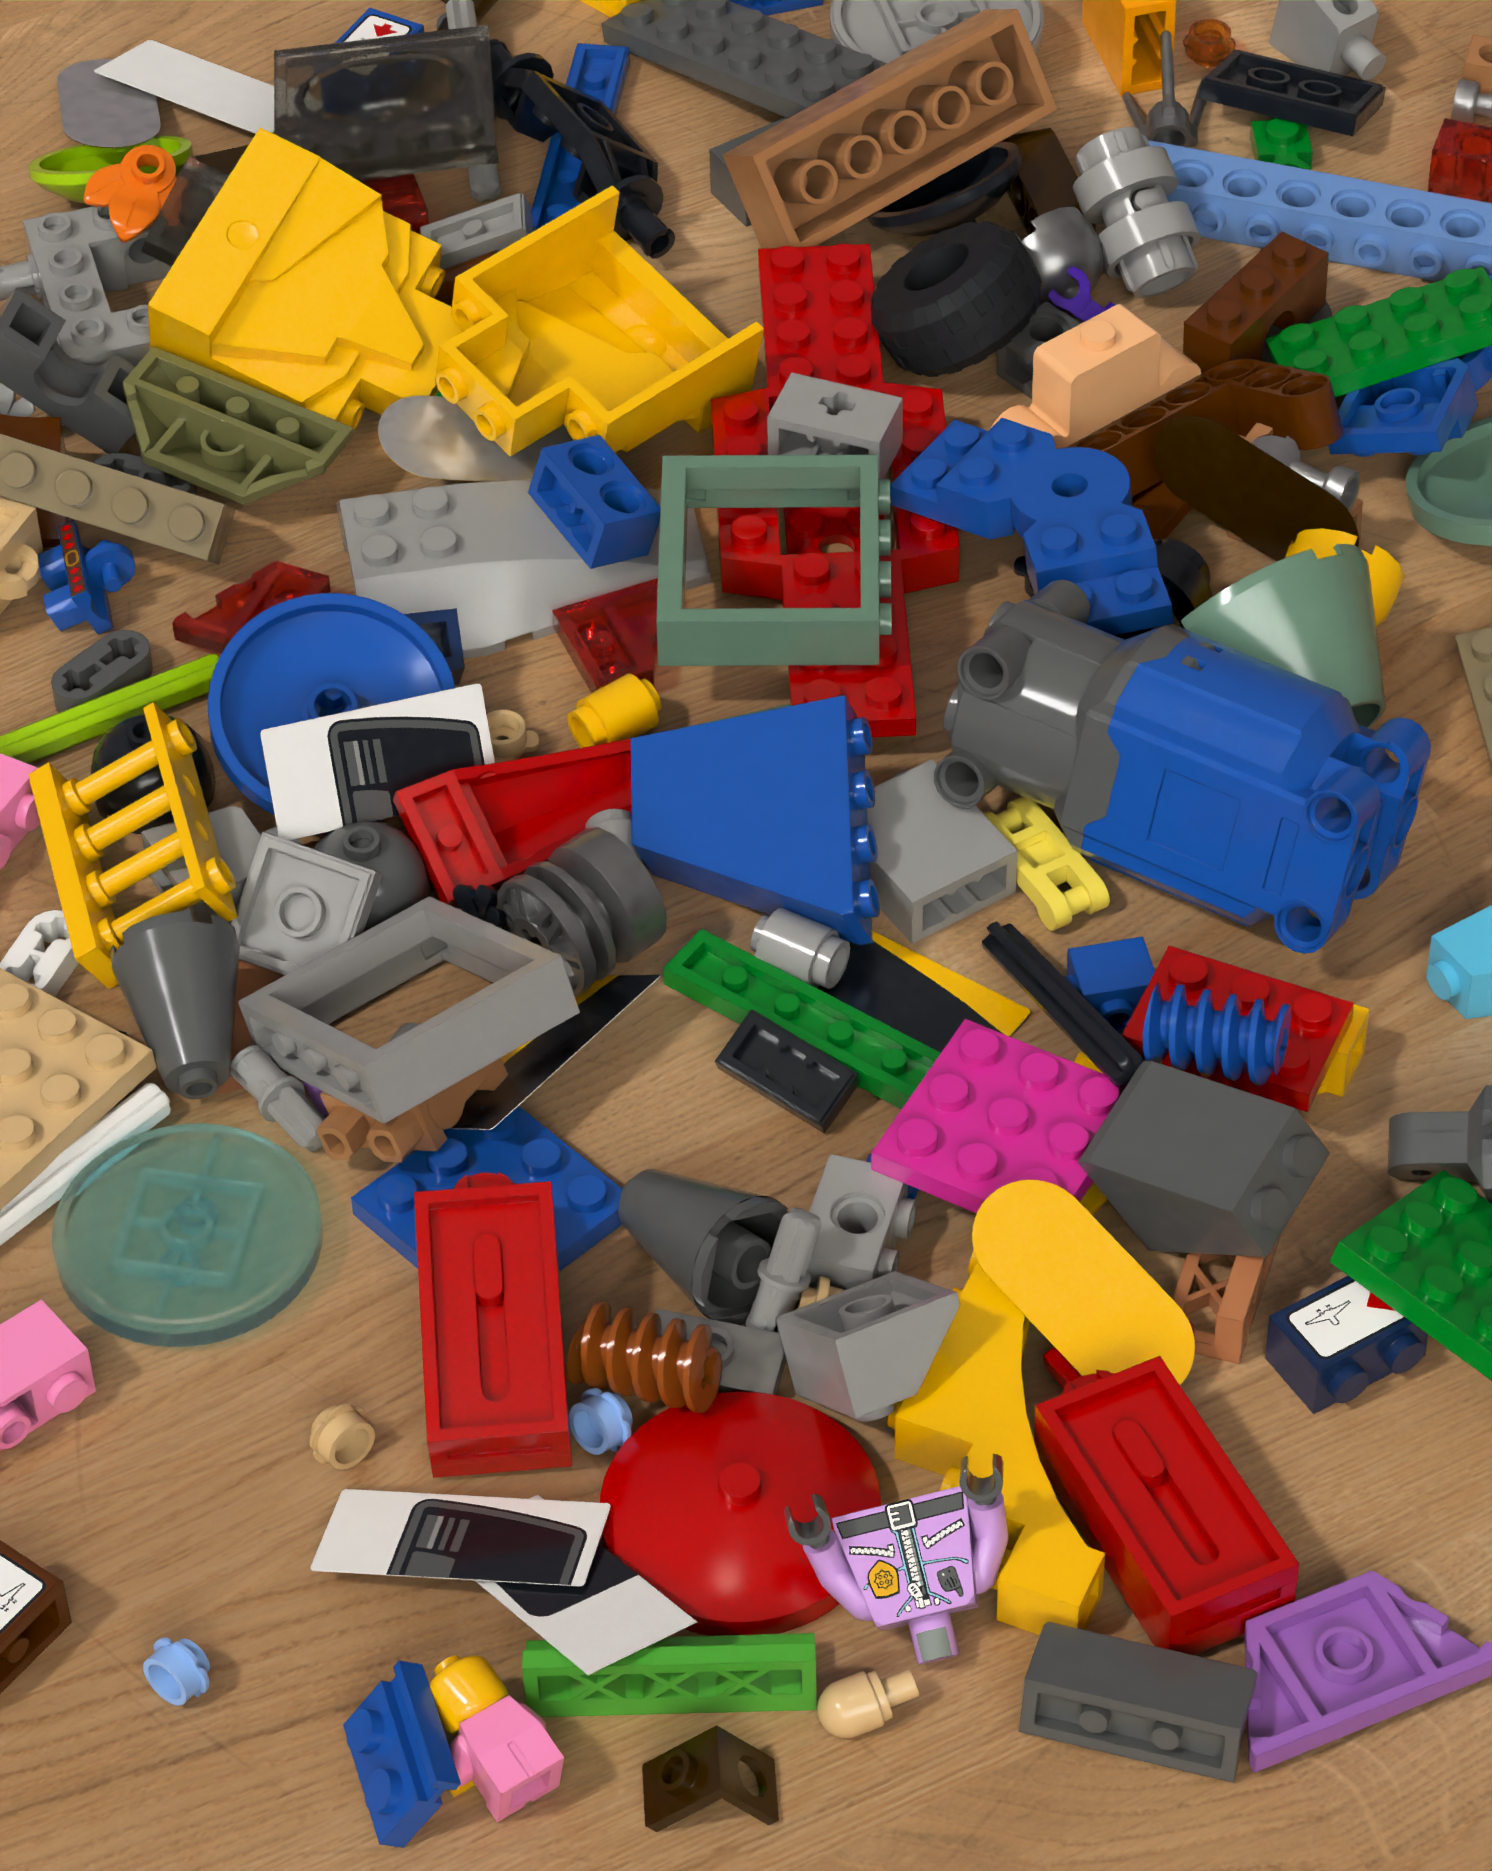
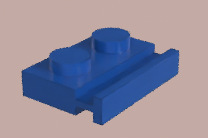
(401, 1754)

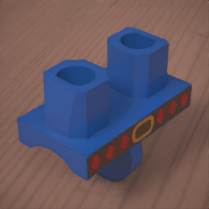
(81, 577)

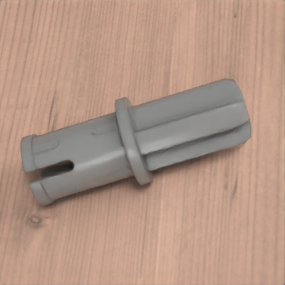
(278, 1096)
(785, 1271)

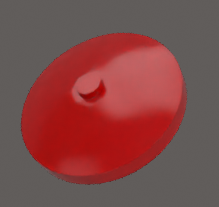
(706, 1504)

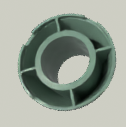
(1306, 620)

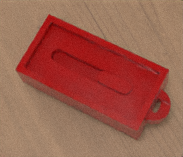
(492, 1327)
(1163, 1506)

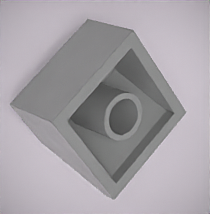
(867, 1343)

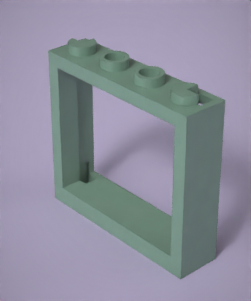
(772, 634)

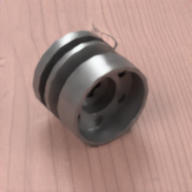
(587, 905)

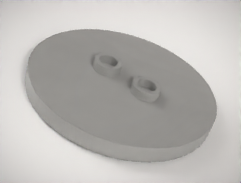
(897, 26)

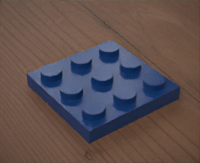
(518, 1148)

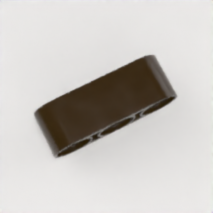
(1044, 177)

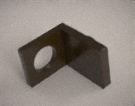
(703, 1773)

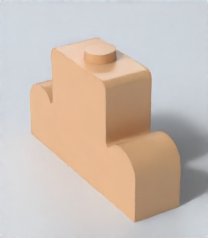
(1099, 375)

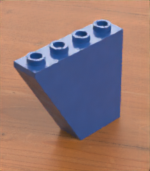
(764, 812)

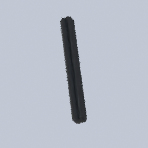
(1062, 1003)

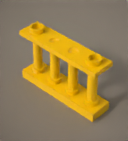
(77, 846)

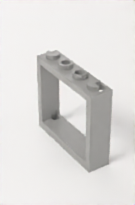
(524, 1001)

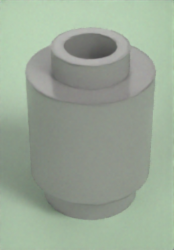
(801, 947)

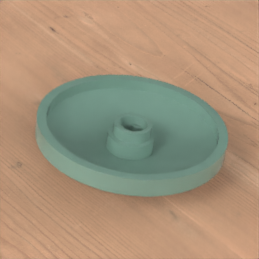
(1453, 487)

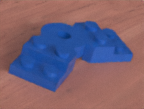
(1415, 409)
(1062, 502)

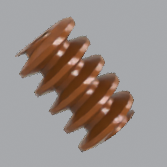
(645, 1360)

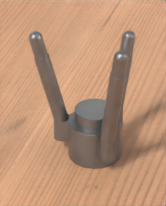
(1167, 119)

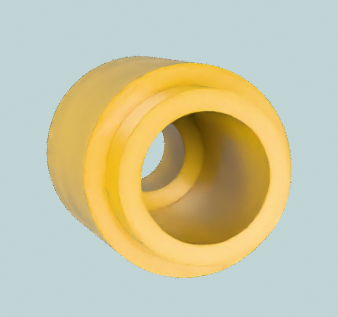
(615, 712)

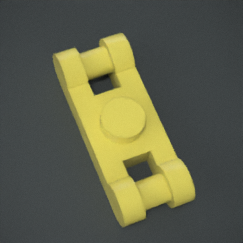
(1048, 861)

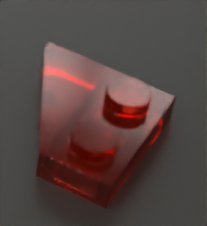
(245, 601)
(612, 634)

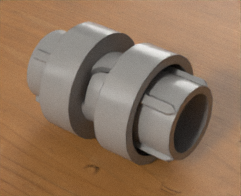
(1145, 234)

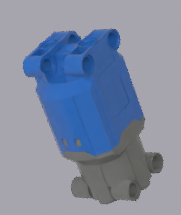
(1185, 764)

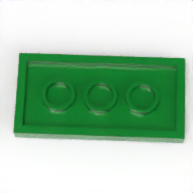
(1392, 334)

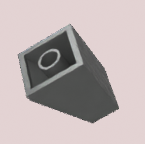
(1202, 1163)

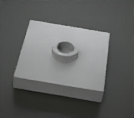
(300, 904)

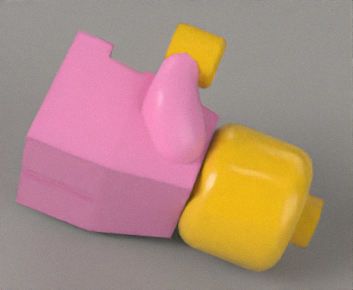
(496, 1740)

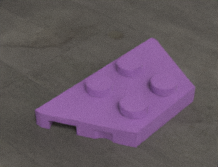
(1348, 1664)

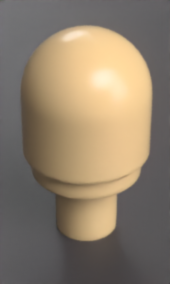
(863, 1702)

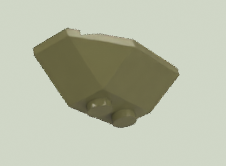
(225, 430)

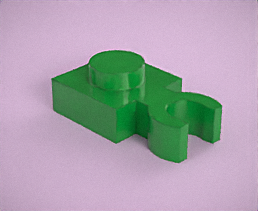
(1281, 143)

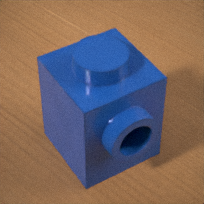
(1111, 977)

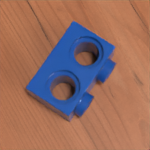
(595, 501)

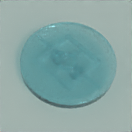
(187, 1235)

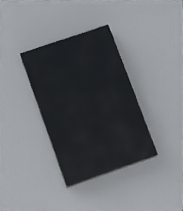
(1293, 92)

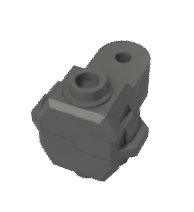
(1448, 1141)

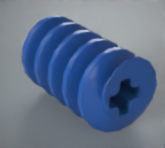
(1215, 1035)

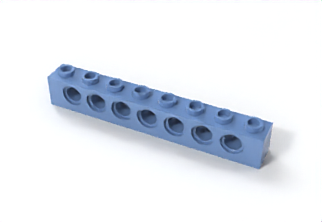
(1346, 216)

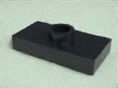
(788, 1071)

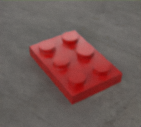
(1315, 1028)

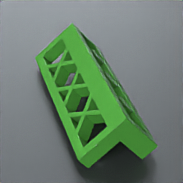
(678, 1677)

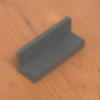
(1137, 1701)

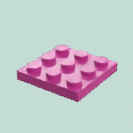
(994, 1118)

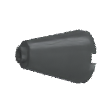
(182, 996)
(703, 1237)

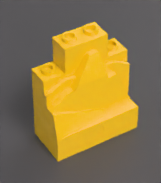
(306, 288)
(584, 339)

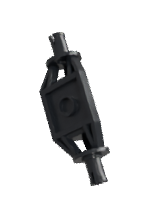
(592, 133)

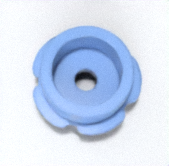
(600, 1421)
(177, 1670)

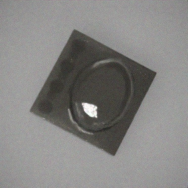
(391, 102)

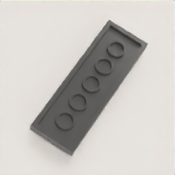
(738, 51)

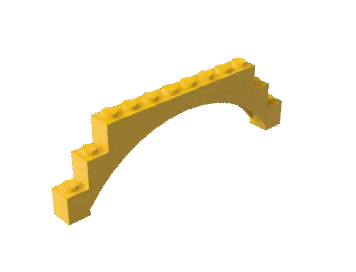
(978, 1409)

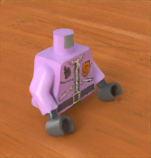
(912, 1557)

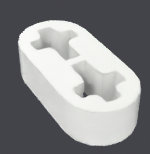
(29, 957)

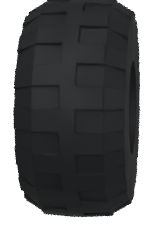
(955, 299)

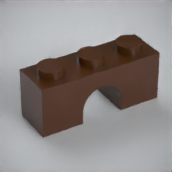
(1275, 288)

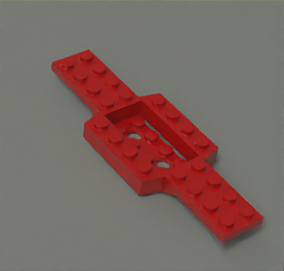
(822, 328)

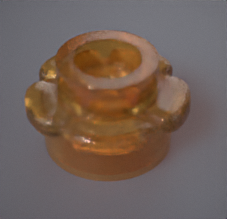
(1209, 42)

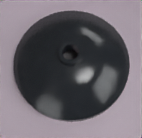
(955, 195)

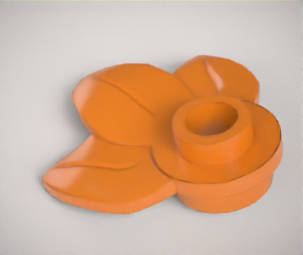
(130, 194)

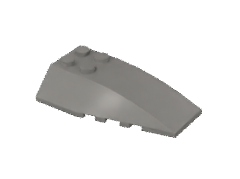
(487, 556)

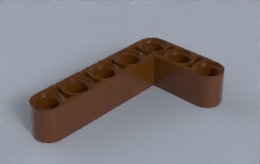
(1237, 397)

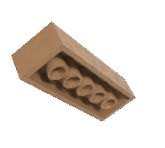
(891, 131)

